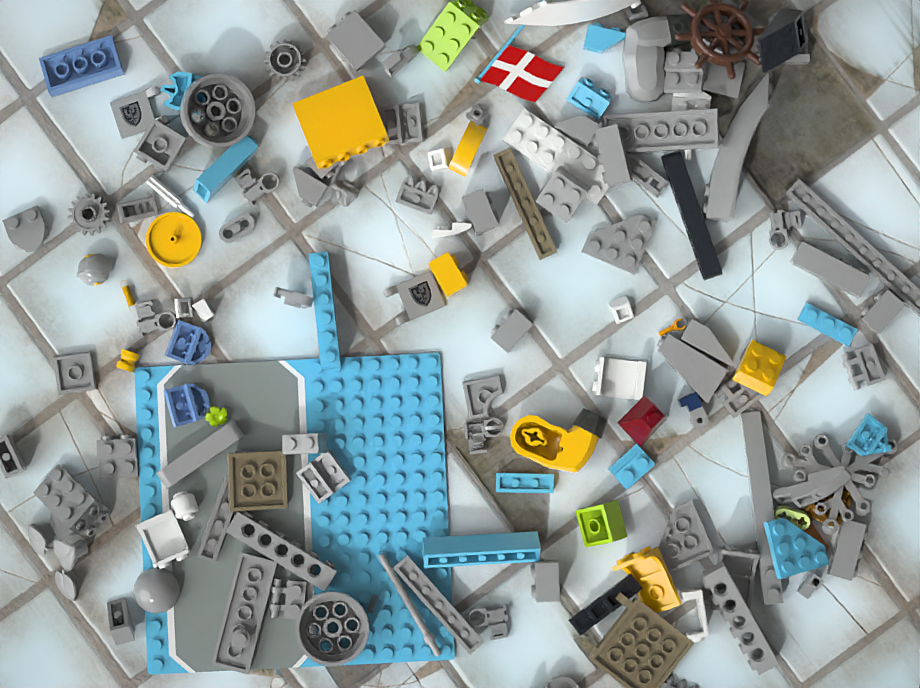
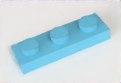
(827, 324)
(524, 483)

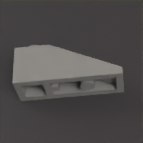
(702, 338)

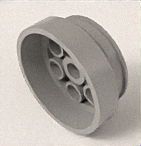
(232, 90)
(311, 644)

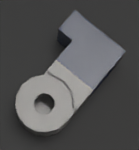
(697, 413)

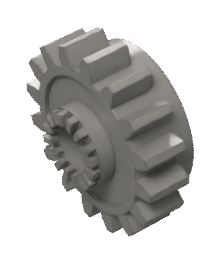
(280, 51)
(98, 219)

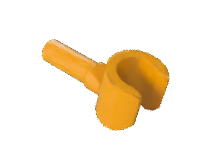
(671, 328)

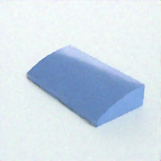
(81, 66)

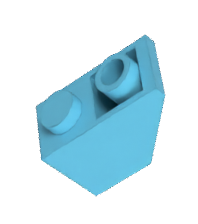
(601, 39)

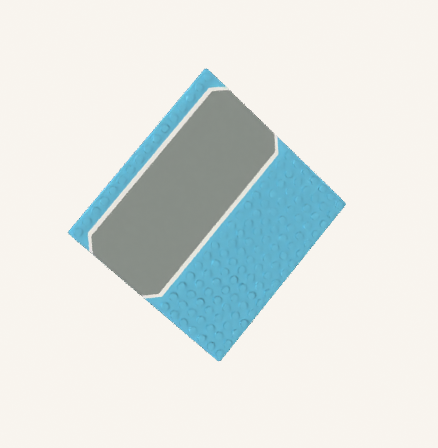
(388, 437)

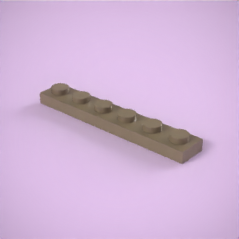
(525, 203)

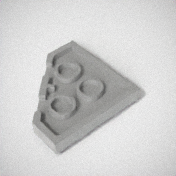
(621, 242)
(684, 538)

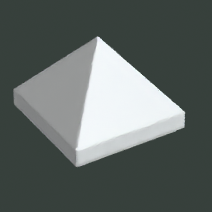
(183, 307)

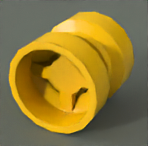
(128, 360)

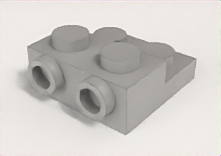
(682, 74)
(159, 146)
(117, 457)

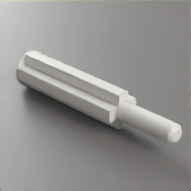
(170, 196)

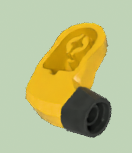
(556, 446)

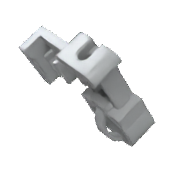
(396, 62)
(253, 188)
(782, 222)
(293, 298)
(149, 319)
(477, 432)
(495, 621)

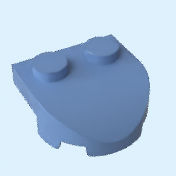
(188, 343)
(186, 404)

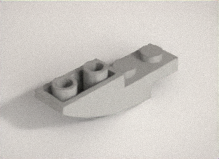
(816, 488)

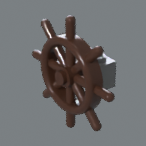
(718, 39)

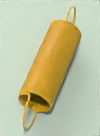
(128, 295)

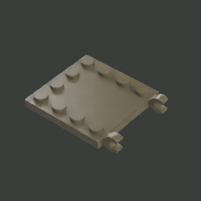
(639, 647)

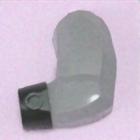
(645, 54)

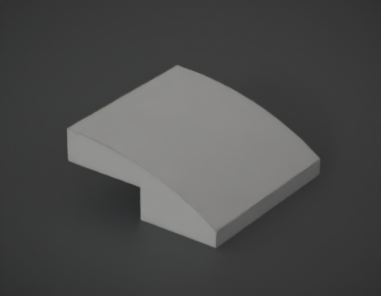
(717, 80)
(403, 123)
(323, 476)

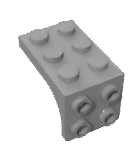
(72, 503)
(741, 568)

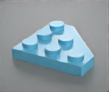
(793, 549)

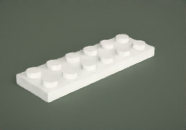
(552, 149)

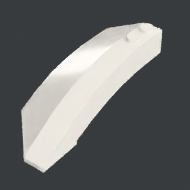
(568, 12)

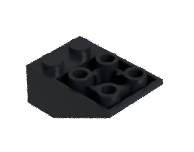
(782, 38)

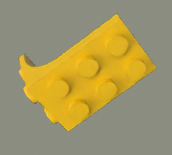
(653, 576)

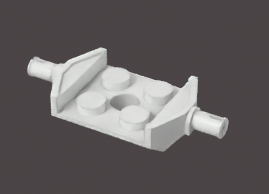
(690, 101)

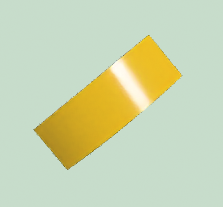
(467, 148)

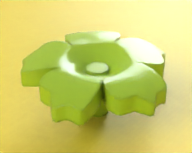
(216, 416)

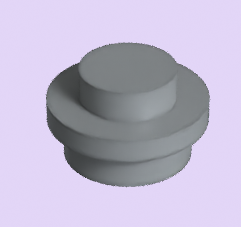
(240, 638)

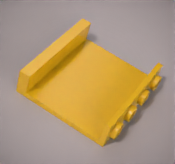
(340, 122)

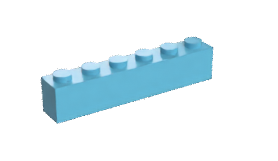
(325, 310)
(481, 549)

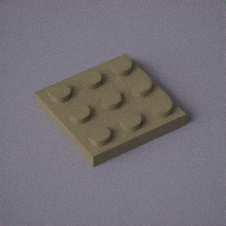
(257, 480)

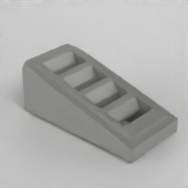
(119, 207)

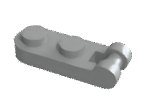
(644, 175)

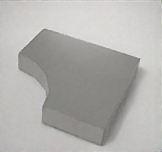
(480, 394)

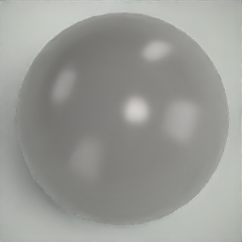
(156, 590)

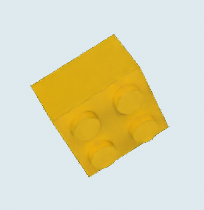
(448, 274)
(759, 367)

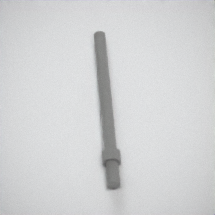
(429, 638)

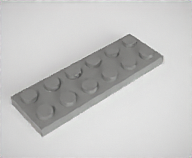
(667, 130)
(244, 611)

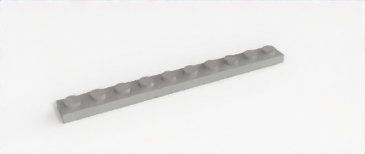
(855, 244)

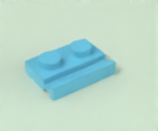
(631, 466)

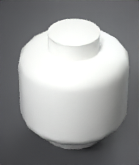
(184, 505)

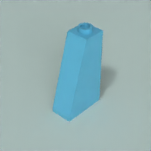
(224, 168)

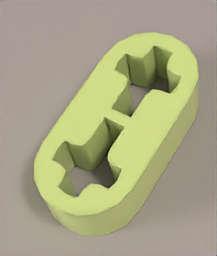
(793, 513)

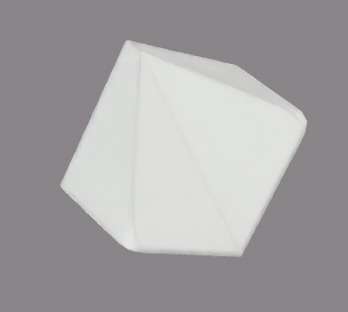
(204, 310)

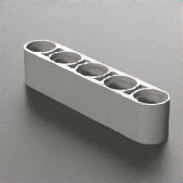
(200, 454)

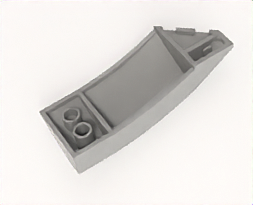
(731, 153)

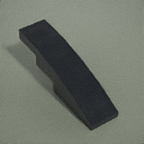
(604, 604)

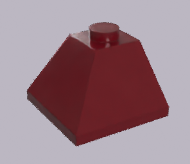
(642, 420)

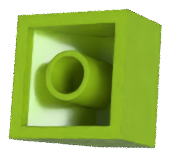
(601, 523)

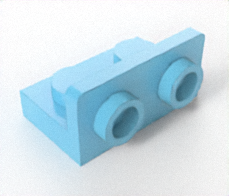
(590, 98)

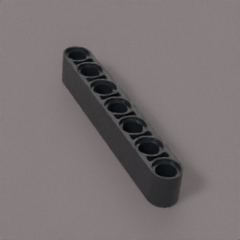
(691, 215)

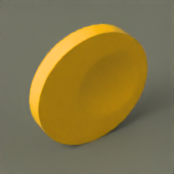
(173, 239)

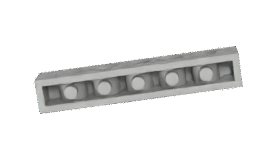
(237, 529)
(719, 574)

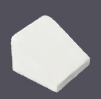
(440, 158)
(621, 309)

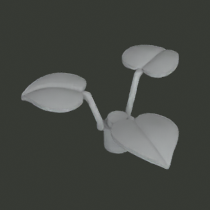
(67, 555)

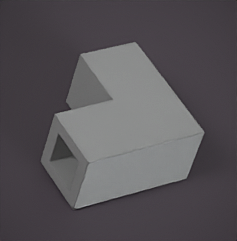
(811, 584)

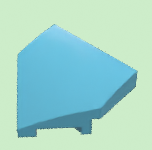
(869, 437)

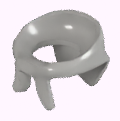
(343, 192)

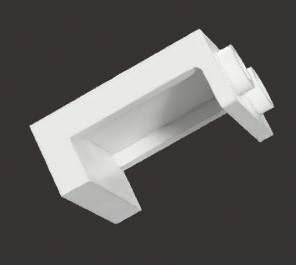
(163, 539)

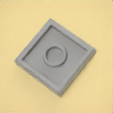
(74, 373)

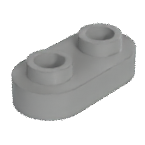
(236, 227)

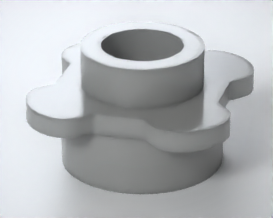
(477, 110)

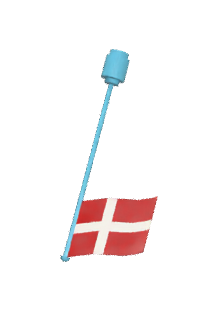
(519, 71)

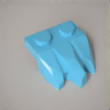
(181, 82)

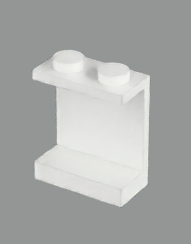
(619, 378)
(696, 593)

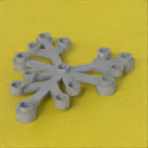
(863, 463)

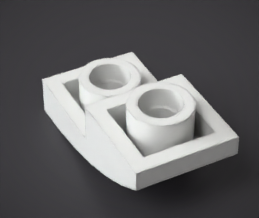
(457, 228)

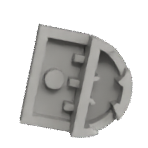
(27, 229)

